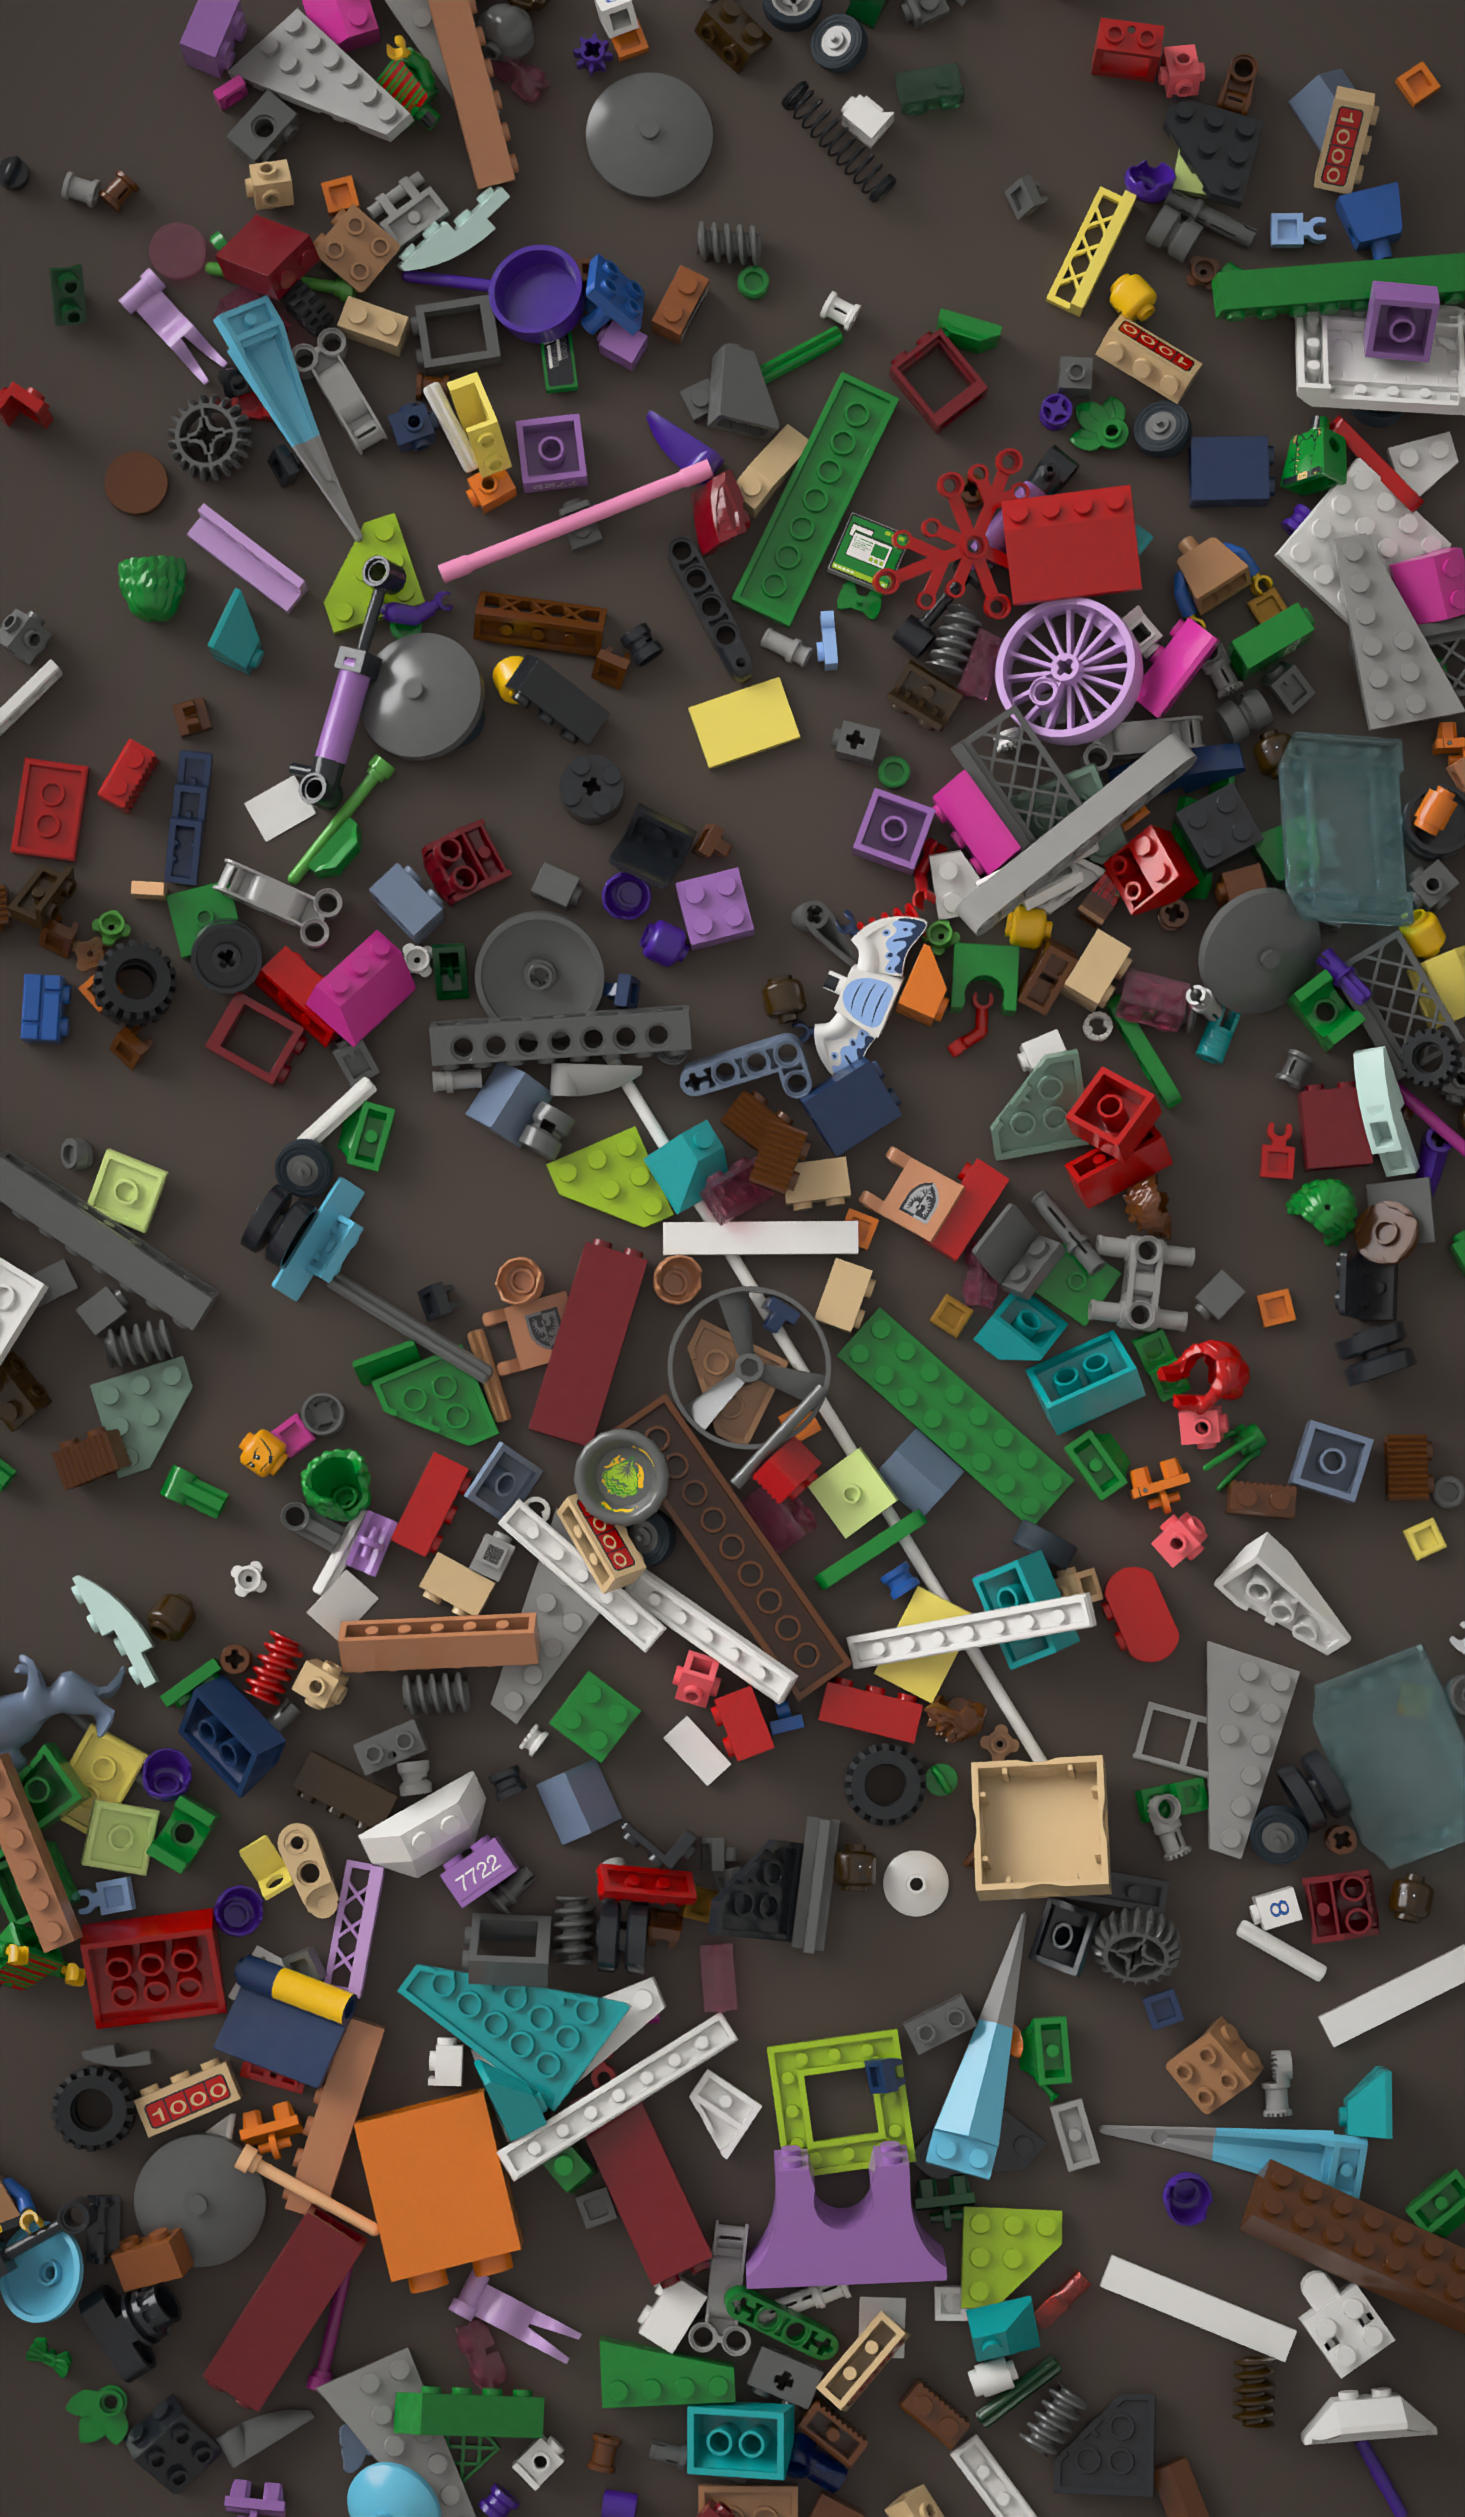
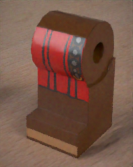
(1099, 902)

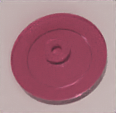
(177, 251)

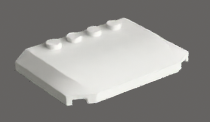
(1338, 375)

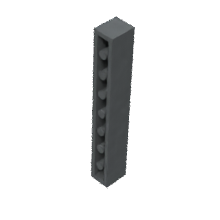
(104, 1243)

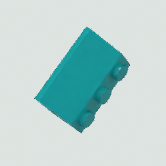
(1085, 1382)
(1017, 1584)
(740, 2439)

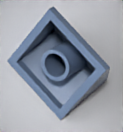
(1315, 103)
(508, 1102)
(919, 1472)
(503, 1481)
(579, 1801)

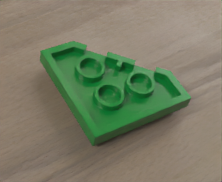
(438, 1399)

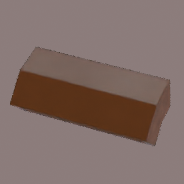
(1179, 2489)

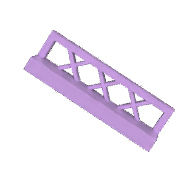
(247, 559)
(366, 1929)

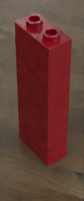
(589, 1343)
(649, 2197)
(284, 2308)

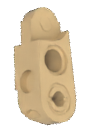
(319, 1896)

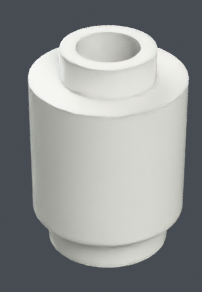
(993, 2376)

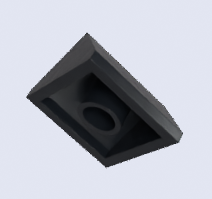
(1064, 1936)

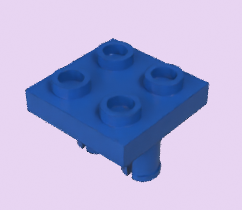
(611, 297)

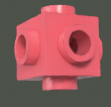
(1179, 77)
(1195, 1433)
(1180, 1538)
(697, 1679)

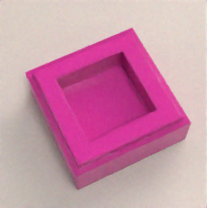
(230, 92)
(294, 1435)

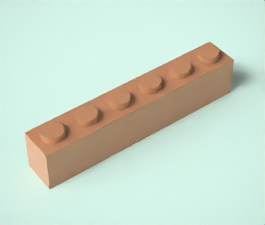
(472, 92)
(439, 1642)
(33, 1864)
(336, 2111)

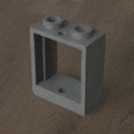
(461, 362)
(378, 1750)
(508, 1969)

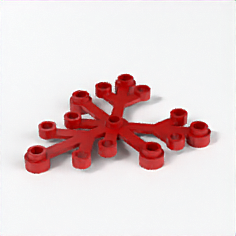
(938, 560)

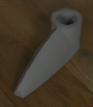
(824, 929)
(259, 2433)

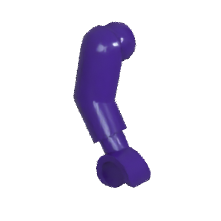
(414, 615)

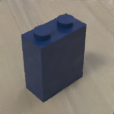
(1230, 471)
(851, 1105)

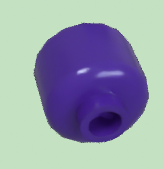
(664, 943)

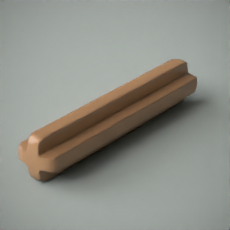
(493, 1388)

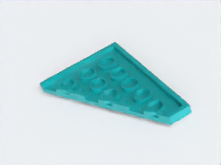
(522, 2030)

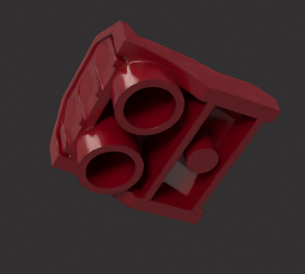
(718, 513)
(463, 863)
(1335, 1912)

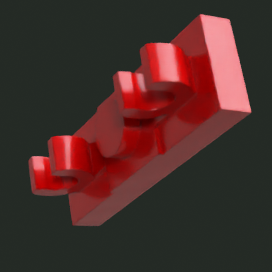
(646, 1884)

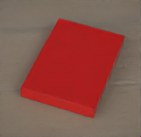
(50, 810)

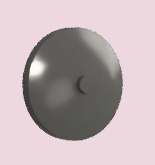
(649, 136)
(423, 697)
(1258, 951)
(539, 967)
(198, 2189)

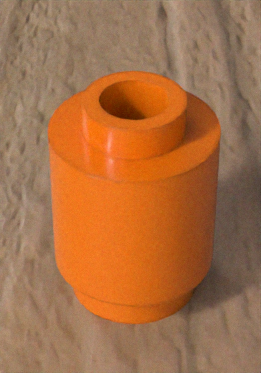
(1435, 810)

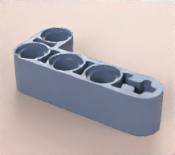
(745, 1071)

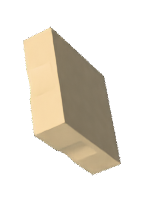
(1041, 1828)

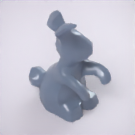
(27, 1710)

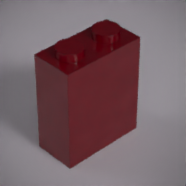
(267, 257)
(1332, 1128)

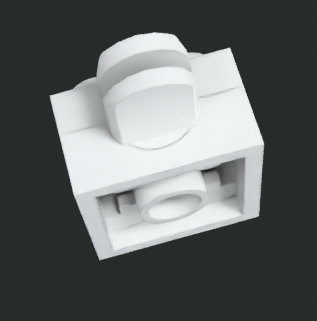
(1342, 2322)

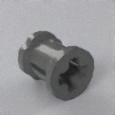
(1294, 1069)

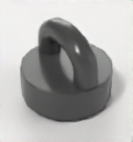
(77, 1154)

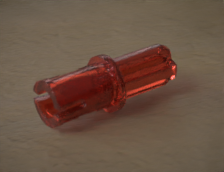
(1061, 2299)

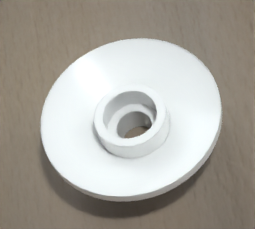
(915, 1865)

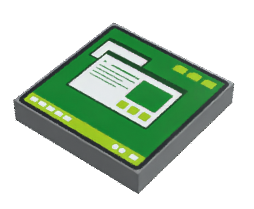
(865, 550)

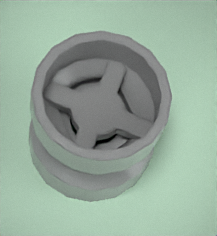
(414, 1777)

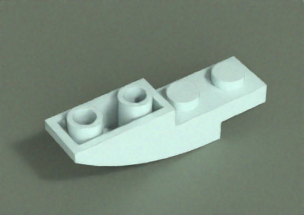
(444, 242)
(1381, 1111)
(112, 1616)

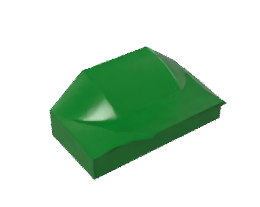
(969, 332)
(338, 851)
(367, 1136)
(1099, 1462)
(1046, 2050)
(1441, 2205)

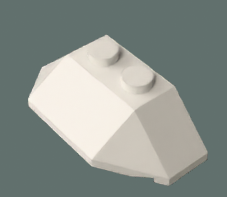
(429, 1829)
(1366, 2418)

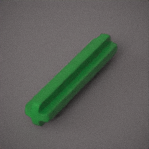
(801, 354)

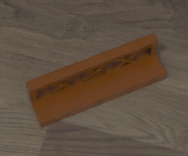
(538, 627)

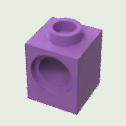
(622, 346)

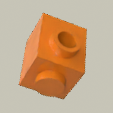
(490, 490)

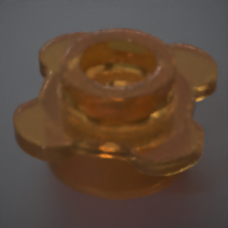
(82, 948)

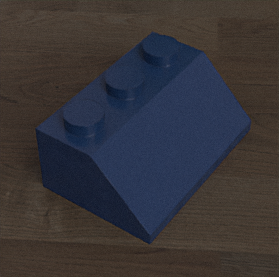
(231, 1735)

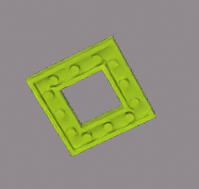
(799, 2059)

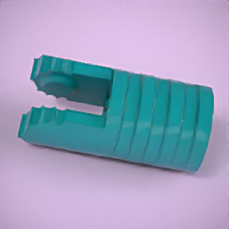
(1217, 1039)

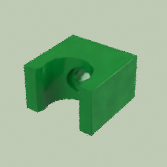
(985, 963)
(1322, 993)
(168, 1846)

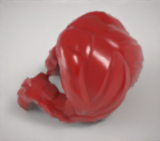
(1226, 1374)

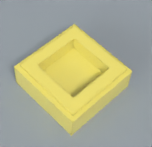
(1424, 1539)

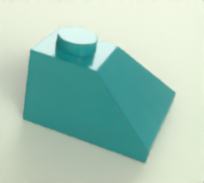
(236, 637)
(685, 1165)
(1021, 1330)
(512, 2100)
(1369, 2106)
(1003, 2328)

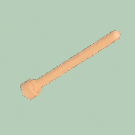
(252, 2162)

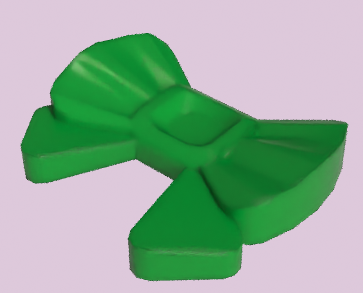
(850, 599)
(39, 2353)

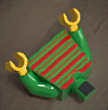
(411, 83)
(25, 1962)

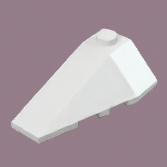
(1276, 1586)

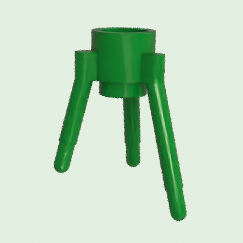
(1249, 1441)

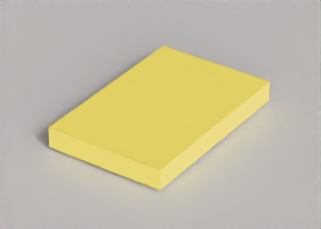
(744, 723)
(924, 1674)
(107, 1771)

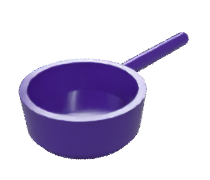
(531, 292)

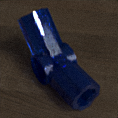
(815, 2465)

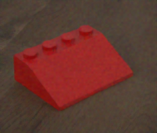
(1072, 545)
(153, 1968)

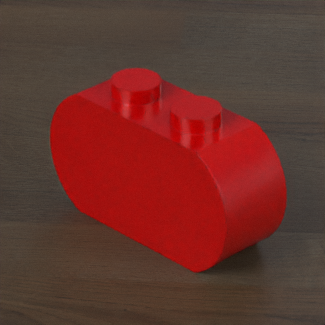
(1139, 1615)

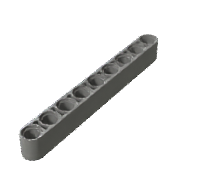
(1076, 834)

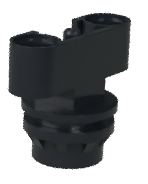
(131, 2325)

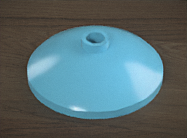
(32, 2289)
(391, 2491)

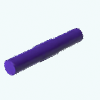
(1381, 2478)

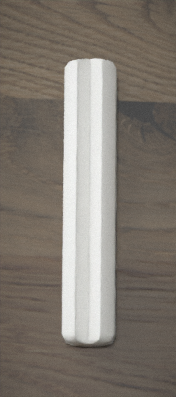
(451, 426)
(340, 1111)
(336, 1563)
(1281, 1950)

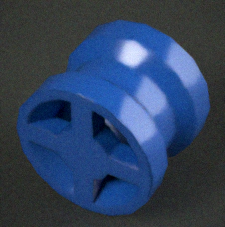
(899, 1580)

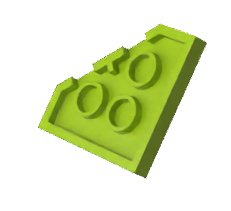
(350, 594)
(613, 1180)
(1003, 2250)

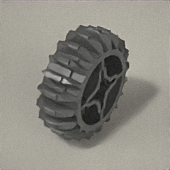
(184, 439)
(1136, 1946)

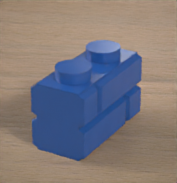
(45, 1009)

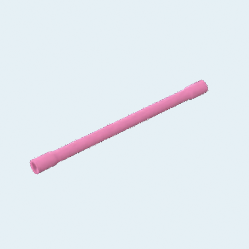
(468, 563)

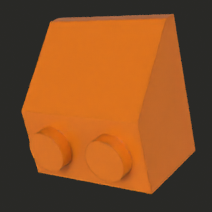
(924, 991)

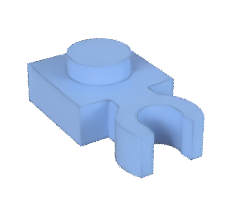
(1289, 230)
(827, 648)
(111, 1896)

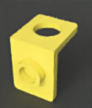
(266, 1866)

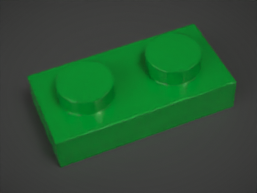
(181, 1692)

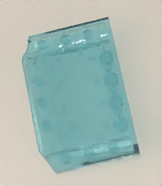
(1344, 829)
(1396, 1755)

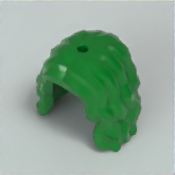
(153, 586)
(1311, 1204)
(337, 1484)

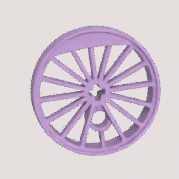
(1079, 661)

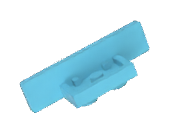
(324, 1241)

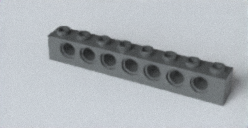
(575, 1024)

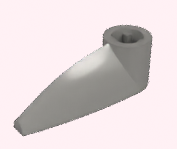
(589, 1079)

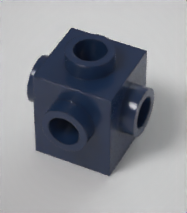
(403, 428)

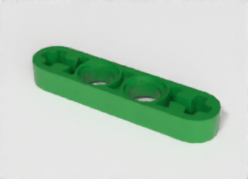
(1145, 1056)
(870, 1549)
(783, 2319)

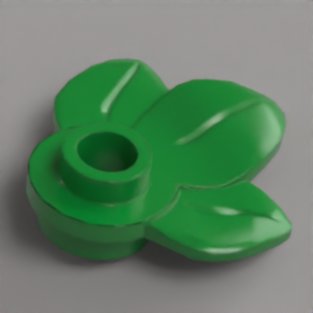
(1097, 422)
(98, 2417)

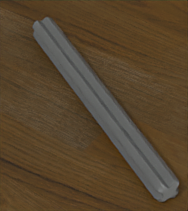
(411, 1327)

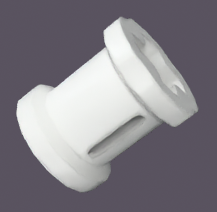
(846, 320)

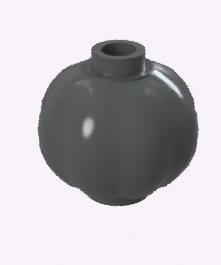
(506, 32)

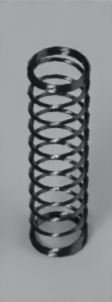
(876, 192)

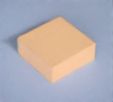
(149, 890)

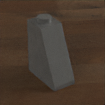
(739, 395)

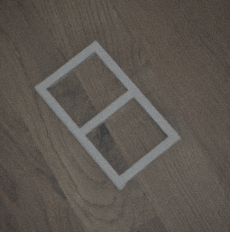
(1188, 1742)

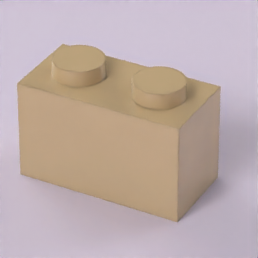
(374, 326)
(820, 1182)
(844, 1296)
(456, 1585)

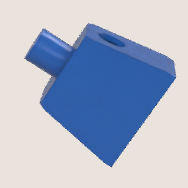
(1372, 219)

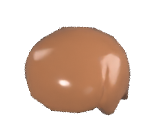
(677, 1279)
(520, 1281)

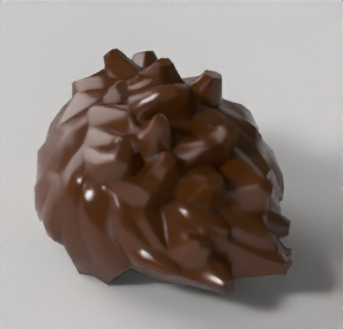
(1148, 1208)
(956, 1718)

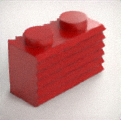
(128, 776)
(788, 1471)

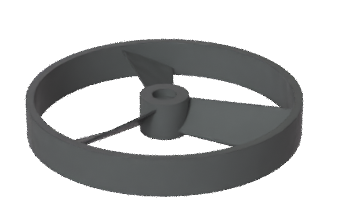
(748, 1367)

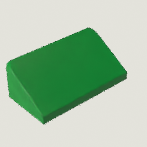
(386, 1362)

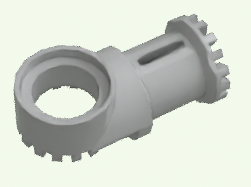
(1222, 674)
(1168, 1828)
(1277, 2091)

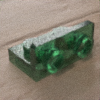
(929, 89)

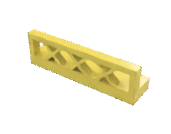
(1102, 253)

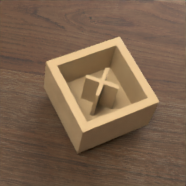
(1094, 972)

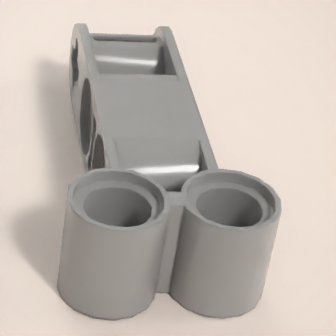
(340, 389)
(1136, 738)
(278, 900)
(725, 2272)

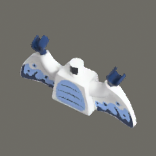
(867, 991)

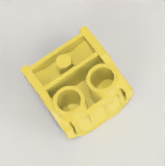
(1448, 978)

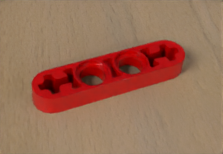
(1388, 475)

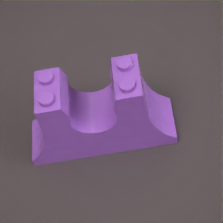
(843, 2246)

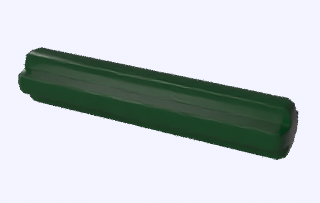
(1023, 2389)

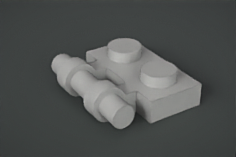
(412, 218)

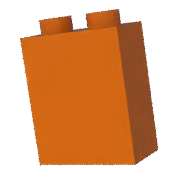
(439, 2189)

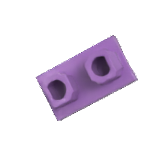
(371, 1543)
(270, 2505)

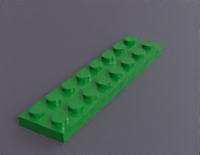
(815, 500)
(955, 1417)

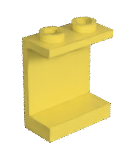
(479, 424)

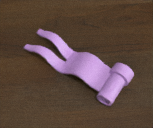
(168, 322)
(508, 2314)

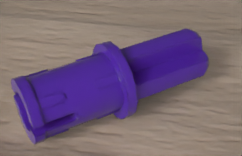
(1344, 977)

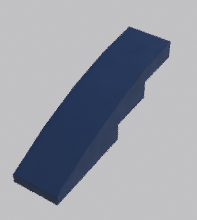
(1212, 765)
(188, 817)

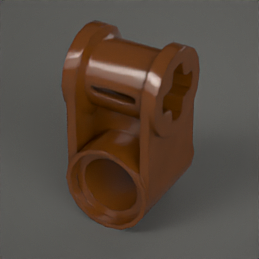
(1237, 90)

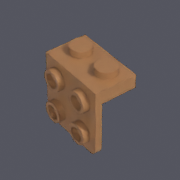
(355, 248)
(1215, 2066)

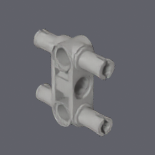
(1141, 1283)

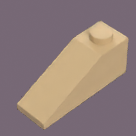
(770, 469)

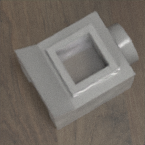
(493, 1556)

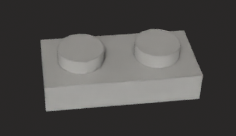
(1074, 2134)

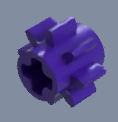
(594, 46)

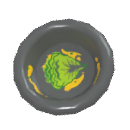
(621, 1477)

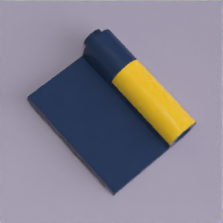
(285, 2021)

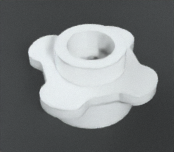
(425, 955)
(240, 1574)

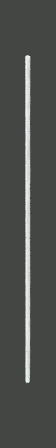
(846, 1442)

